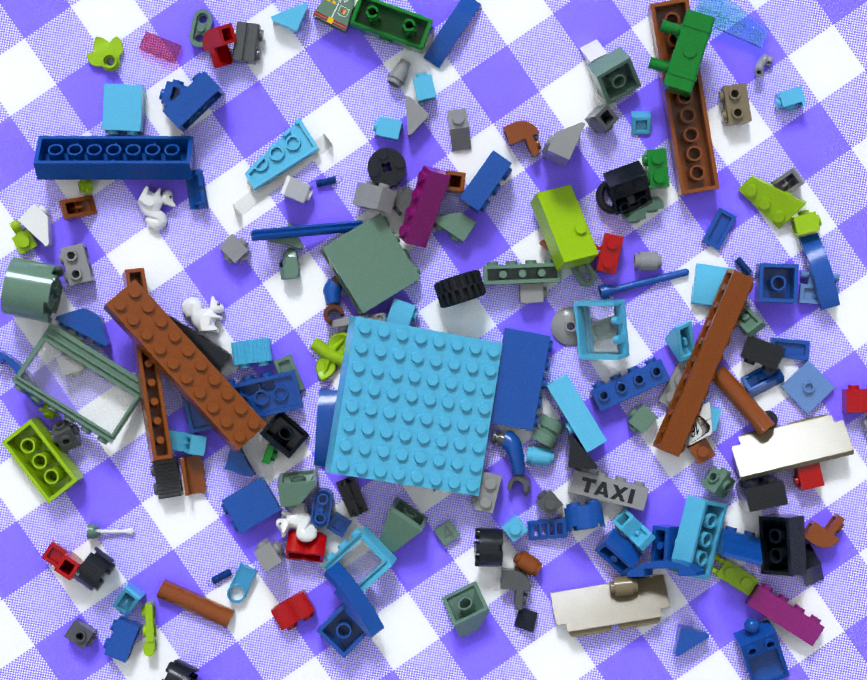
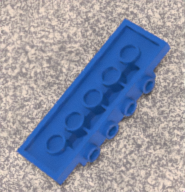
(265, 394)

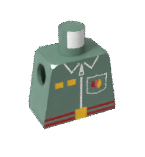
(335, 13)

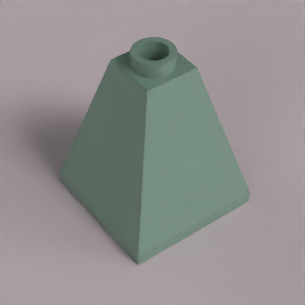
(401, 525)

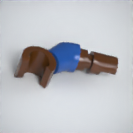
(331, 292)

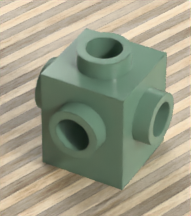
(718, 482)

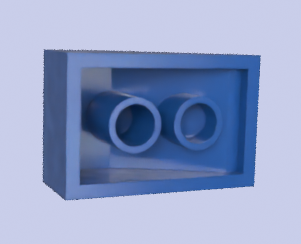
(740, 546)

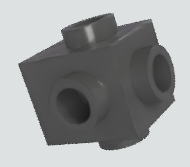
(66, 435)

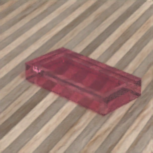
(160, 47)

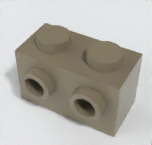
(735, 104)

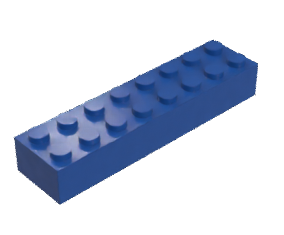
(114, 158)

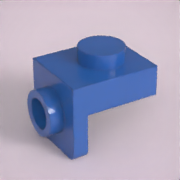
(169, 91)

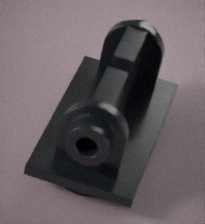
(352, 496)

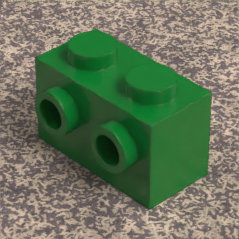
(656, 168)

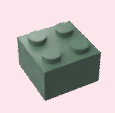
(614, 75)

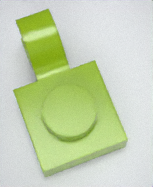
(24, 239)

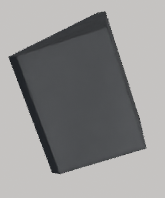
(284, 434)
(577, 456)

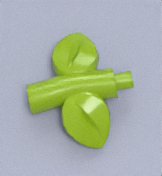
(330, 354)

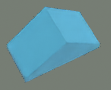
(292, 18)
(681, 340)
(128, 599)

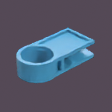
(243, 579)

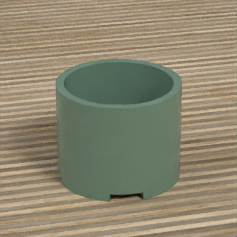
(31, 289)

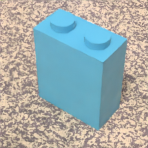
(123, 109)

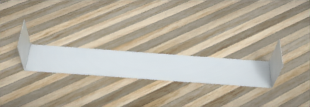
(253, 197)

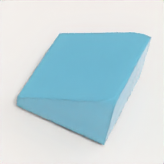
(640, 122)

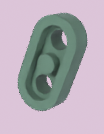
(199, 28)
(579, 271)

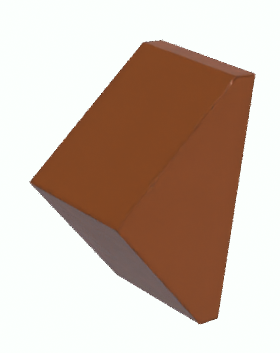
(77, 207)

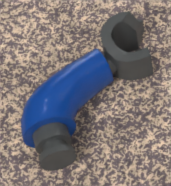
(513, 447)

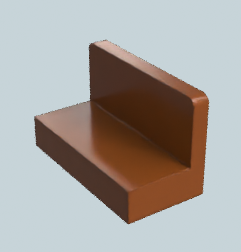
(193, 474)

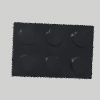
(761, 493)
(782, 544)

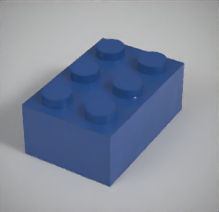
(193, 101)
(486, 182)

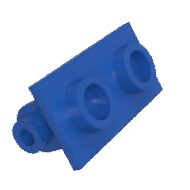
(197, 191)

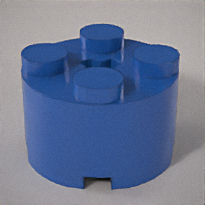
(584, 516)

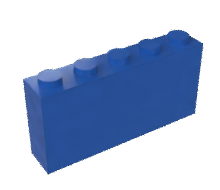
(520, 378)

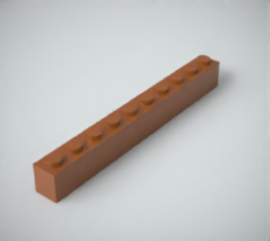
(703, 362)
(150, 391)

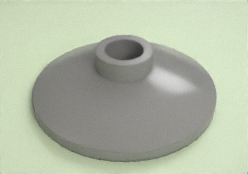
(559, 326)

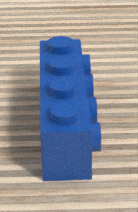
(630, 384)

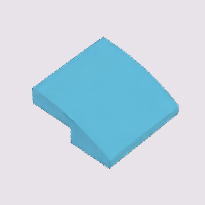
(706, 283)

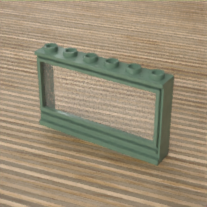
(79, 384)

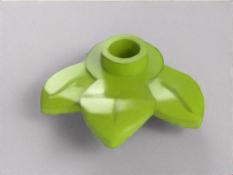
(106, 51)

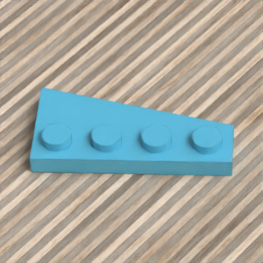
(283, 155)

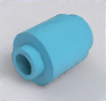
(539, 456)

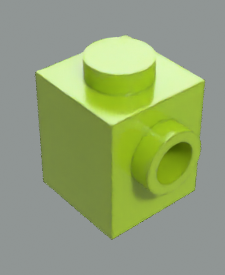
(805, 222)

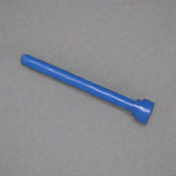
(608, 291)

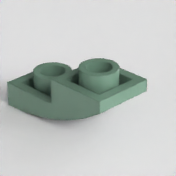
(639, 213)

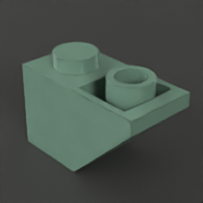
(456, 224)

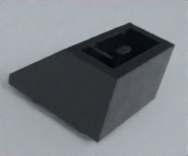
(627, 187)

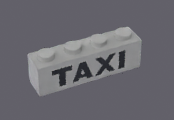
(608, 489)

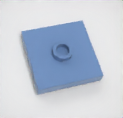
(807, 387)

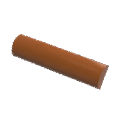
(742, 400)
(195, 603)

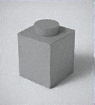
(532, 293)

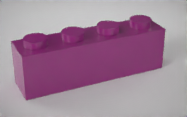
(424, 206)
(784, 614)

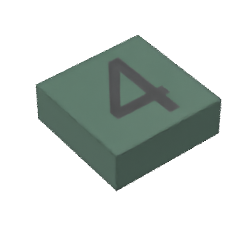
(446, 532)

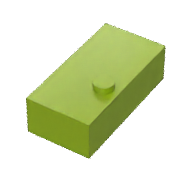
(564, 227)
(42, 460)

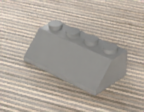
(561, 145)

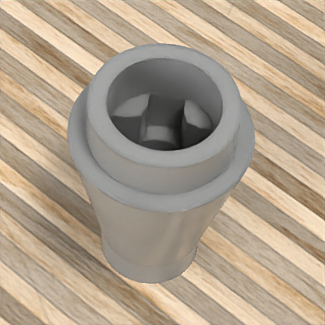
(398, 75)

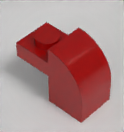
(217, 41)
(64, 561)

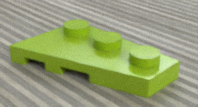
(771, 201)

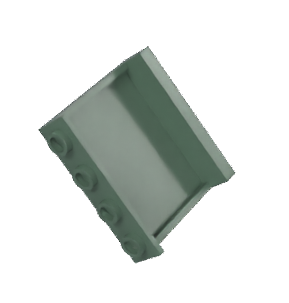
(370, 263)

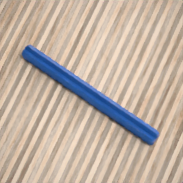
(304, 230)

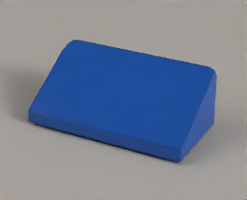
(761, 381)

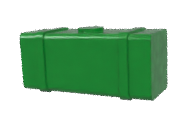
(391, 24)
(688, 52)

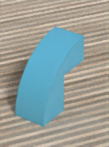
(187, 442)

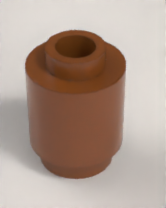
(527, 563)

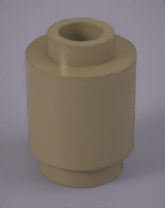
(623, 586)

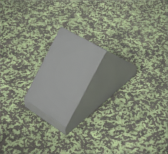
(415, 116)
(789, 180)

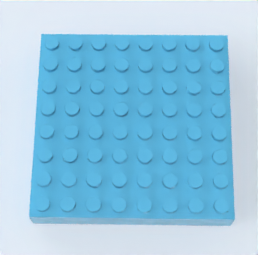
(413, 406)

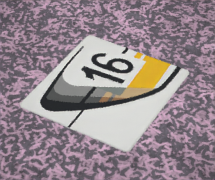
(702, 425)

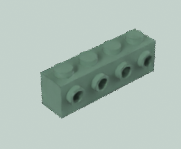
(520, 273)

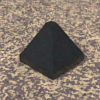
(526, 619)

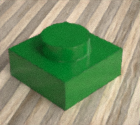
(270, 454)

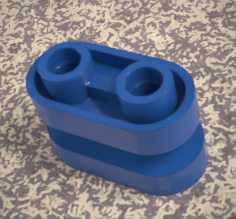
(322, 507)

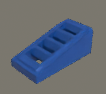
(554, 521)

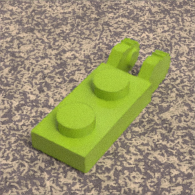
(735, 576)
(149, 628)

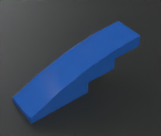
(356, 602)

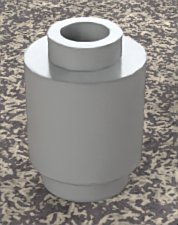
(647, 261)

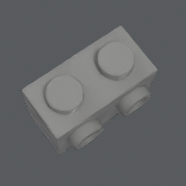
(374, 197)
(76, 264)
(488, 492)
(269, 553)

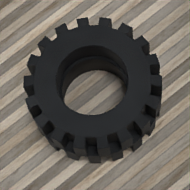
(459, 288)

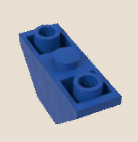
(87, 325)

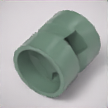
(548, 431)

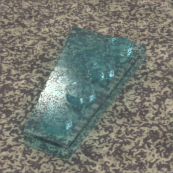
(734, 21)

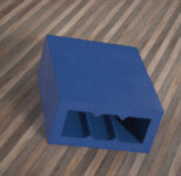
(250, 505)

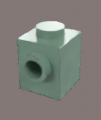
(641, 419)

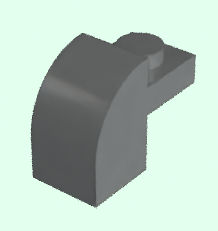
(515, 580)

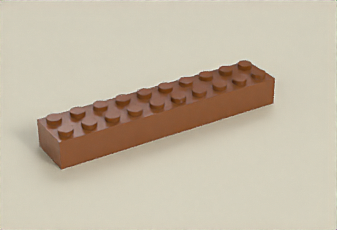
(685, 117)
(184, 365)

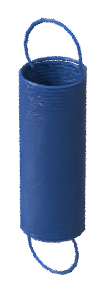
(326, 181)
(744, 267)
(219, 577)

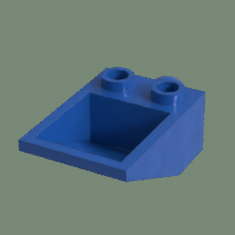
(761, 650)

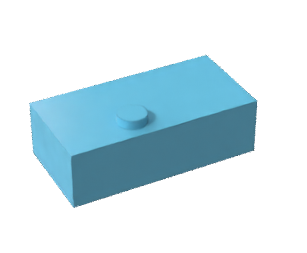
(575, 412)
(699, 533)

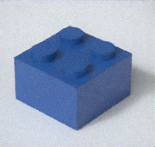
(776, 283)
(341, 631)

